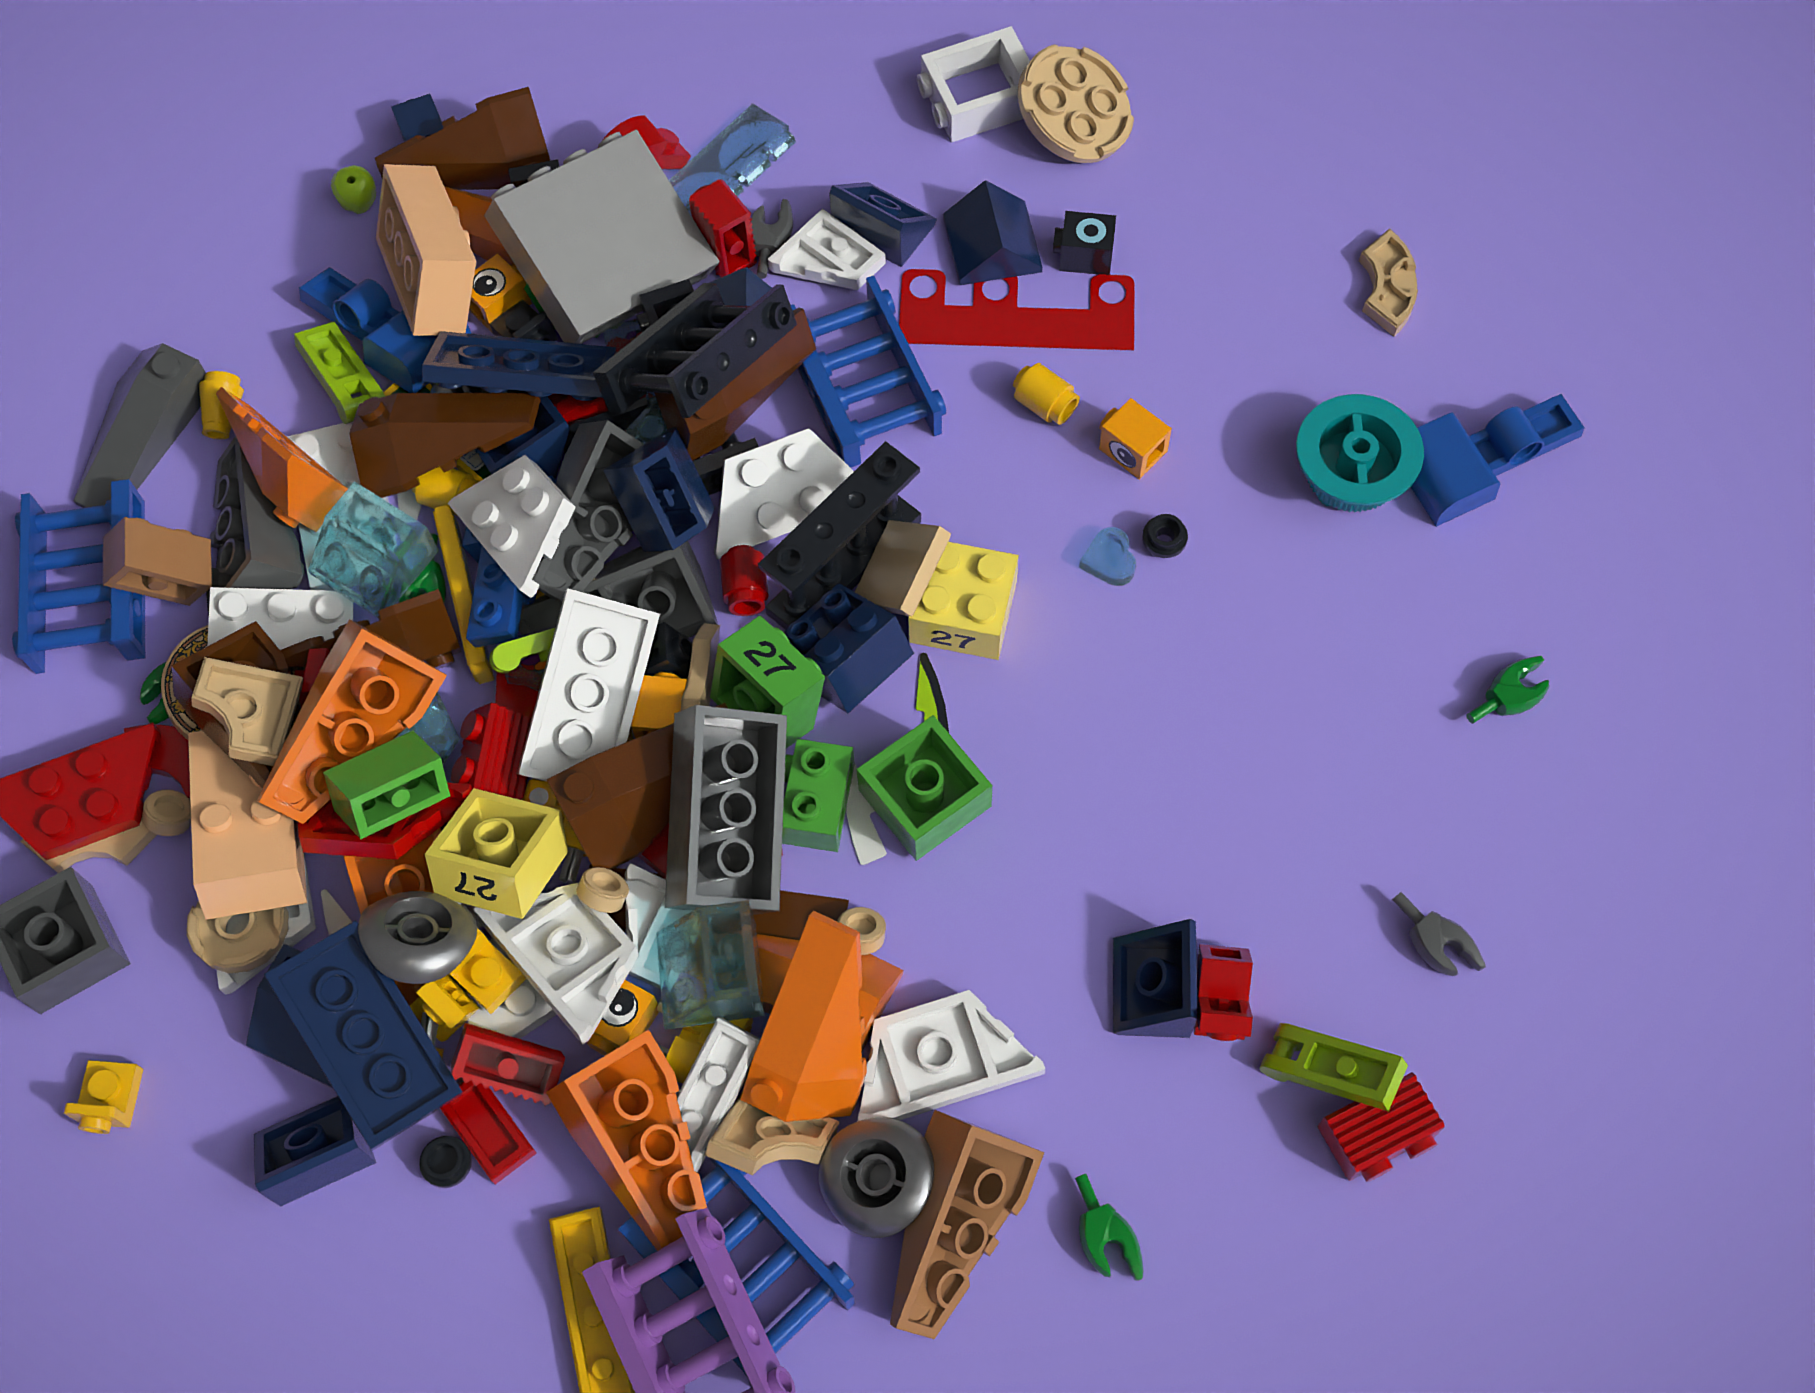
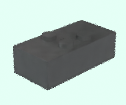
(726, 808)

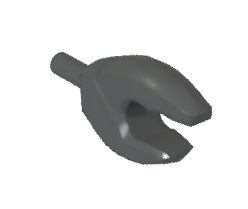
(770, 236)
(1436, 931)

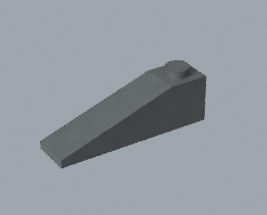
(142, 421)
(598, 518)
(250, 539)
(651, 580)

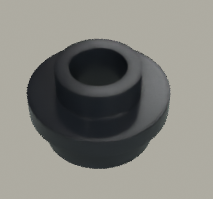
(1165, 525)

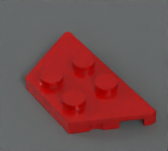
(81, 793)
(331, 835)

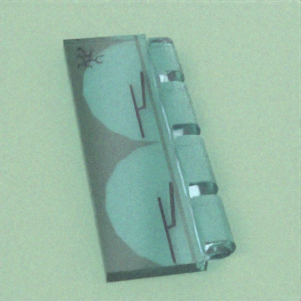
(736, 154)

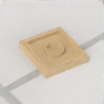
(902, 565)

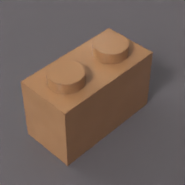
(157, 561)

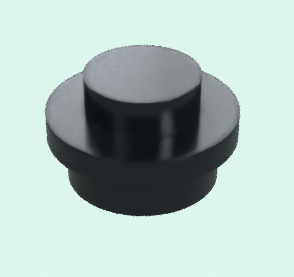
(445, 1161)

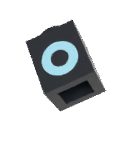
(1085, 242)

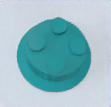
(1359, 452)

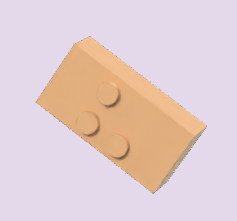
(425, 249)
(241, 849)

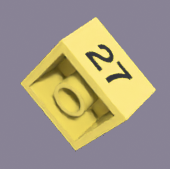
(966, 601)
(497, 853)

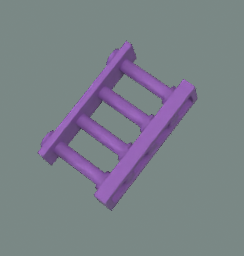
(640, 1334)

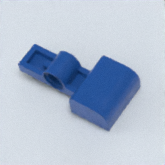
(368, 315)
(1463, 468)
(495, 599)

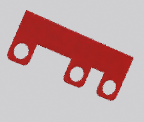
(1006, 325)

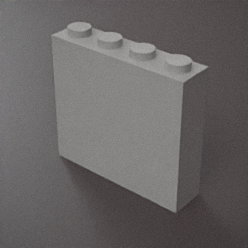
(599, 235)

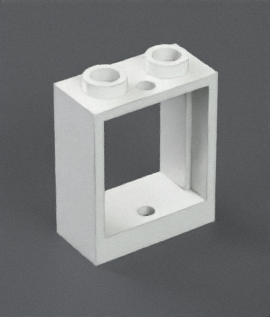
(964, 57)

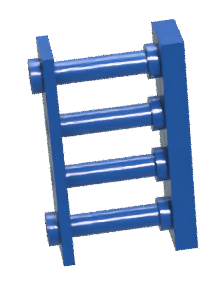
(834, 401)
(127, 619)
(686, 1278)

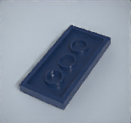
(515, 364)
(363, 1036)

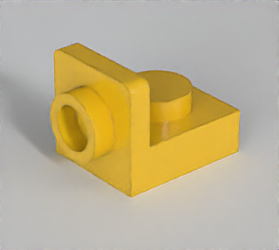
(487, 974)
(445, 1005)
(106, 1096)

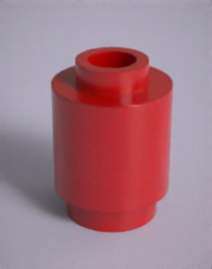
(742, 581)

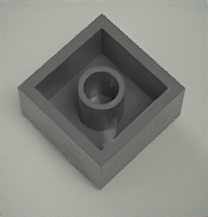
(57, 941)

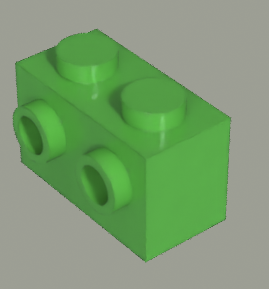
(387, 784)
(816, 794)

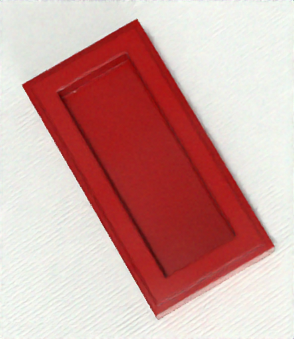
(488, 1131)

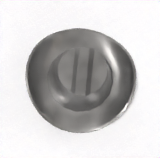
(416, 935)
(876, 1176)

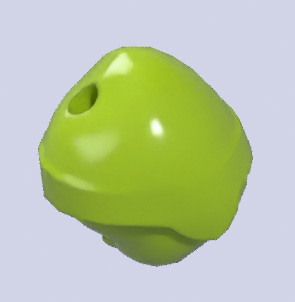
(354, 188)

